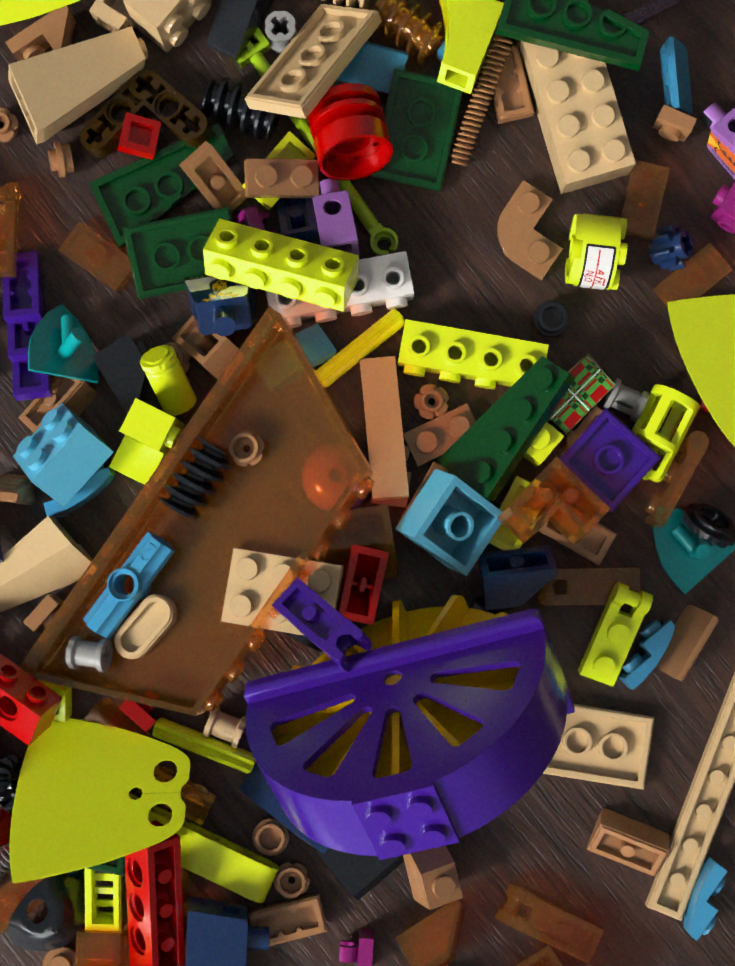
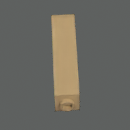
(74, 79)

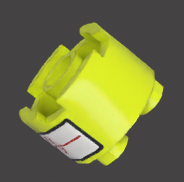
(596, 251)

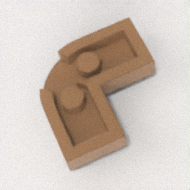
(517, 232)

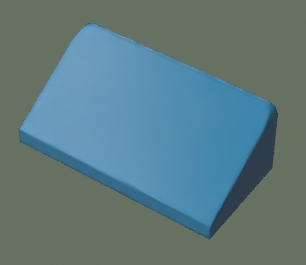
(374, 66)
(676, 75)

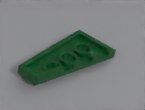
(575, 29)

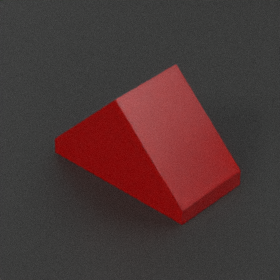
(362, 583)

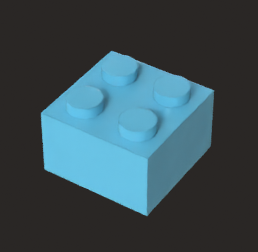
(62, 454)
(450, 521)

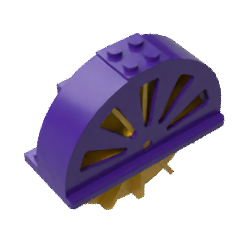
(420, 736)

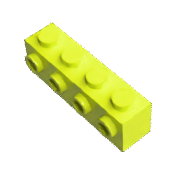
(272, 264)
(466, 354)

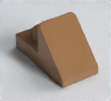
(51, 30)

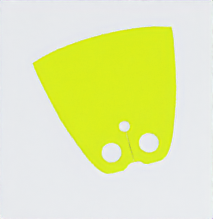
(707, 345)
(76, 800)

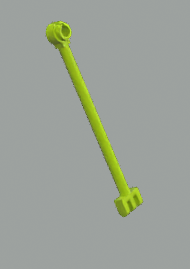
(254, 55)

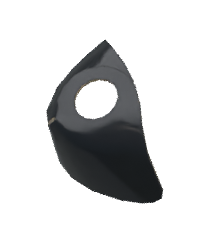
(66, 913)

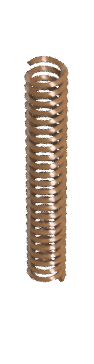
(477, 98)

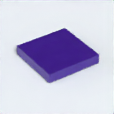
(609, 458)

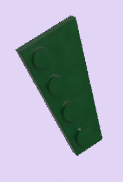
(150, 187)
(503, 434)

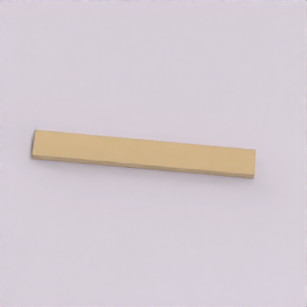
(698, 816)

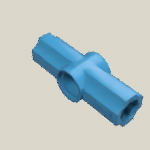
(115, 602)

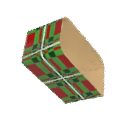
(582, 395)

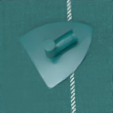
(62, 347)
(684, 555)

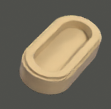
(145, 626)

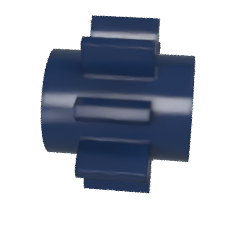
(671, 248)

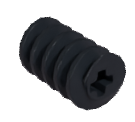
(232, 105)
(197, 479)

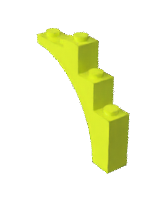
(467, 39)

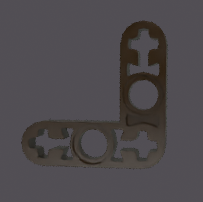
(142, 104)

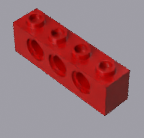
(25, 702)
(155, 904)

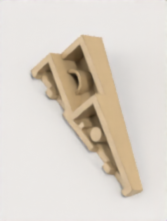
(40, 564)

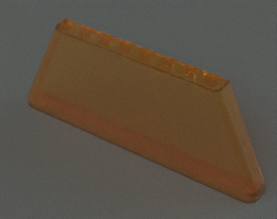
(276, 507)

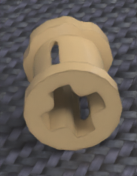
(225, 727)

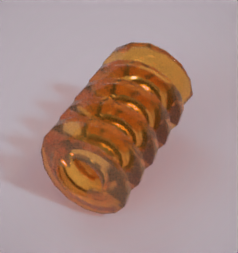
(409, 28)

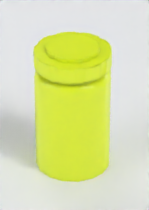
(168, 380)

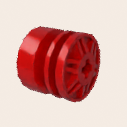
(350, 132)

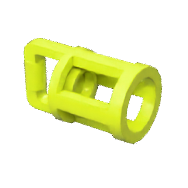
(649, 424)

